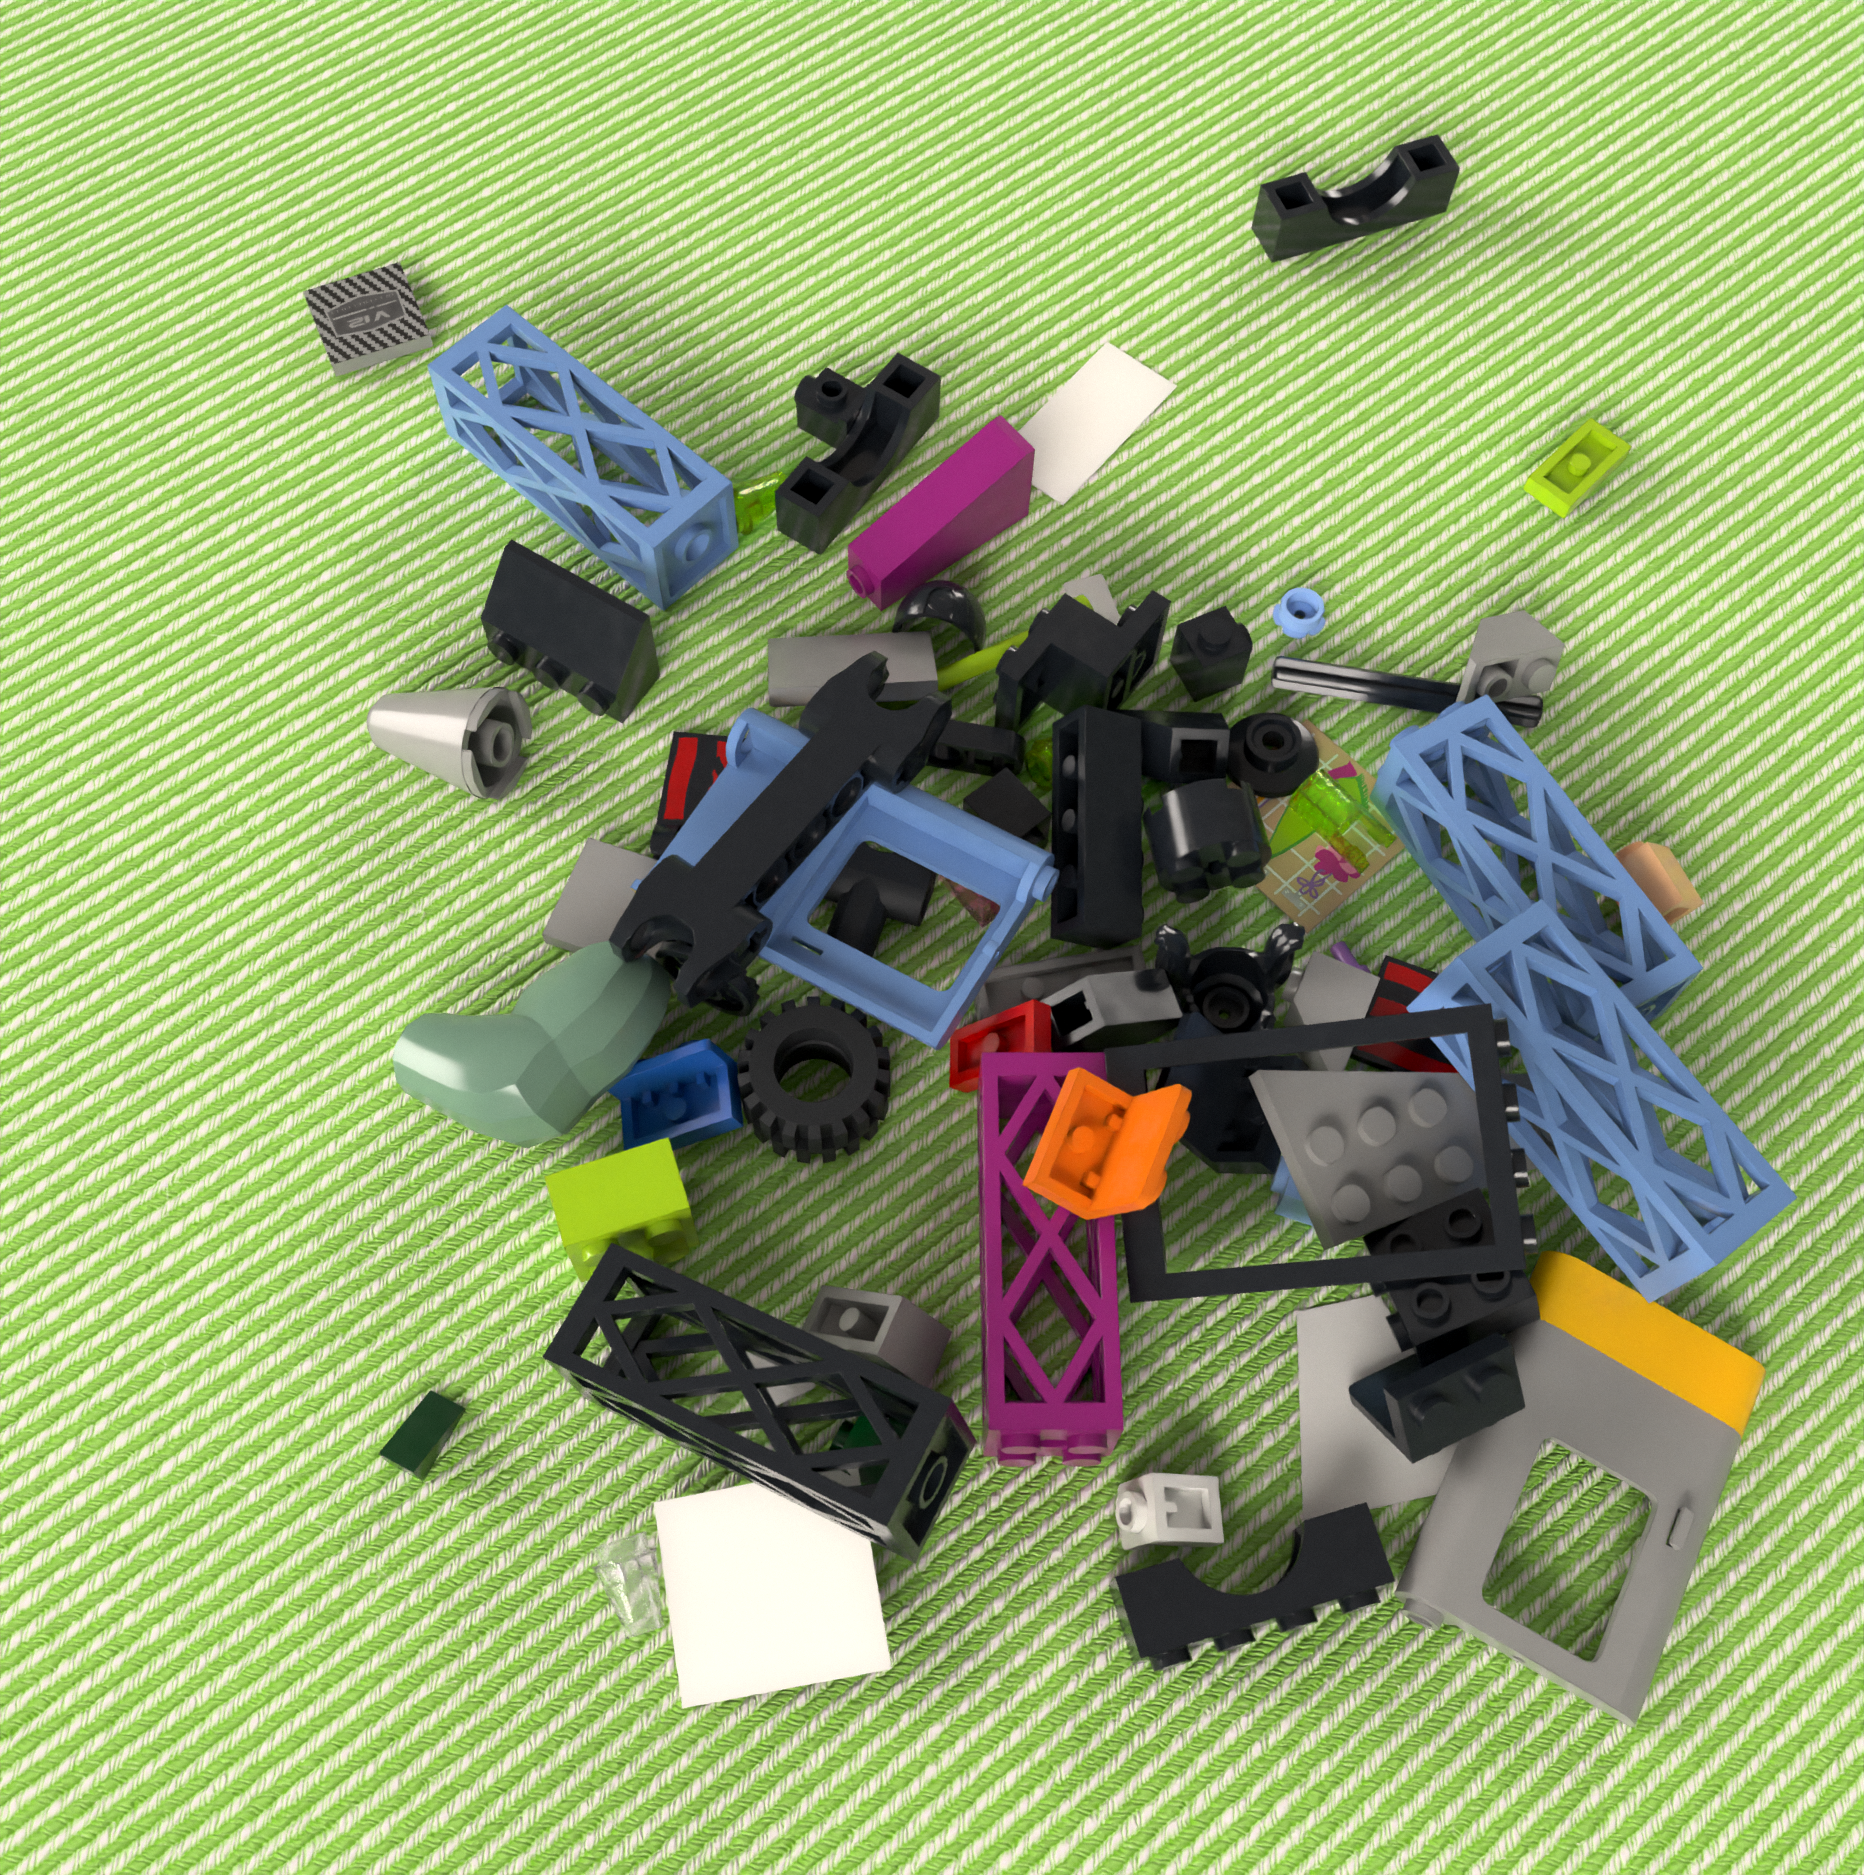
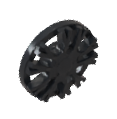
(739, 993)

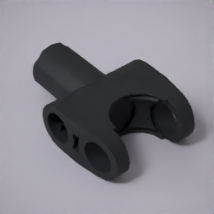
(877, 888)

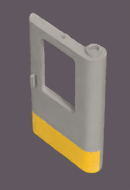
(1632, 1397)

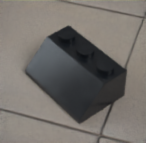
(569, 633)

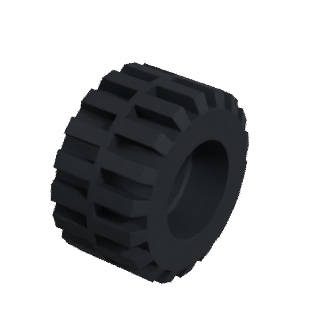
(806, 1035)

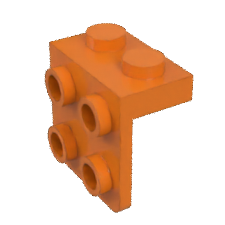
(1107, 1148)

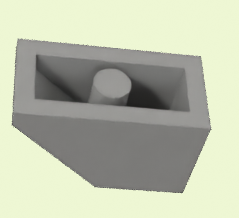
(1325, 994)
(880, 1329)

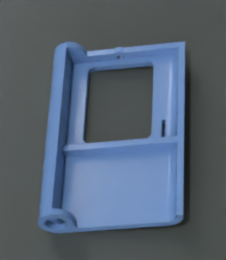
(905, 822)

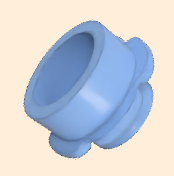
(1304, 603)

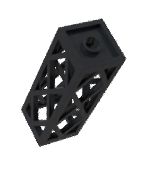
(920, 1465)

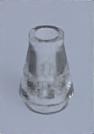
(631, 1582)

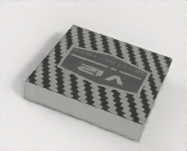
(368, 319)

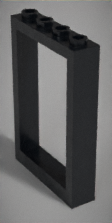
(1496, 1108)

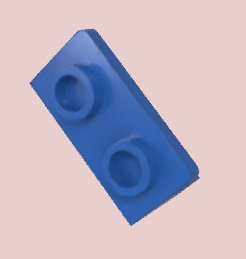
(680, 1096)

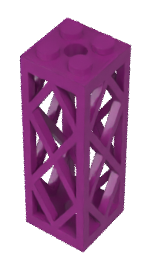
(1081, 1431)

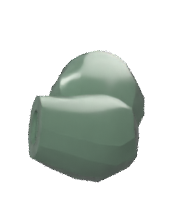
(549, 1059)

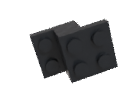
(1079, 659)

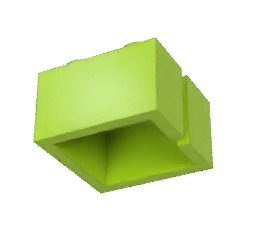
(623, 1200)

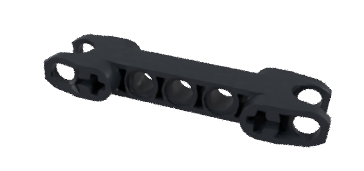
(721, 896)

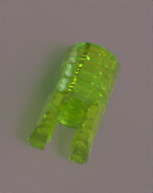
(1332, 811)

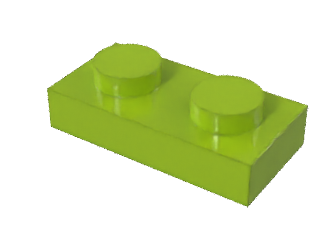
(1577, 468)

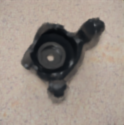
(1230, 977)

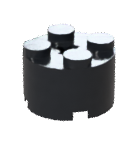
(1207, 839)

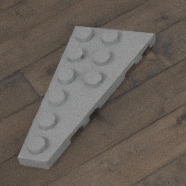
(1376, 1143)

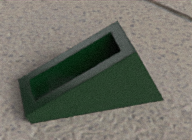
(423, 1435)

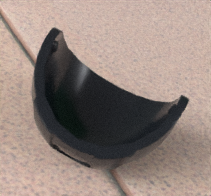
(948, 603)

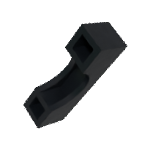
(1404, 188)
(827, 494)
(1330, 1563)

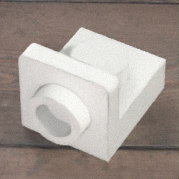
(1169, 1511)

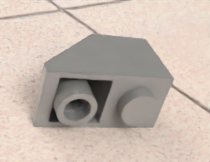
(1510, 659)

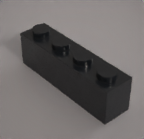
(1097, 828)

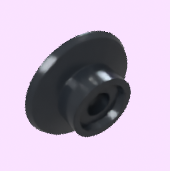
(1266, 770)

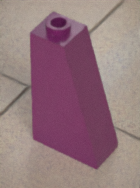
(945, 515)

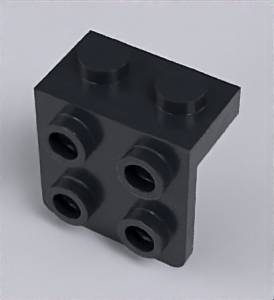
(1225, 1114)
(1444, 1401)

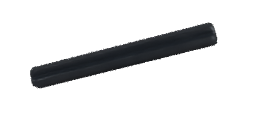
(1388, 688)

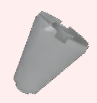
(457, 735)

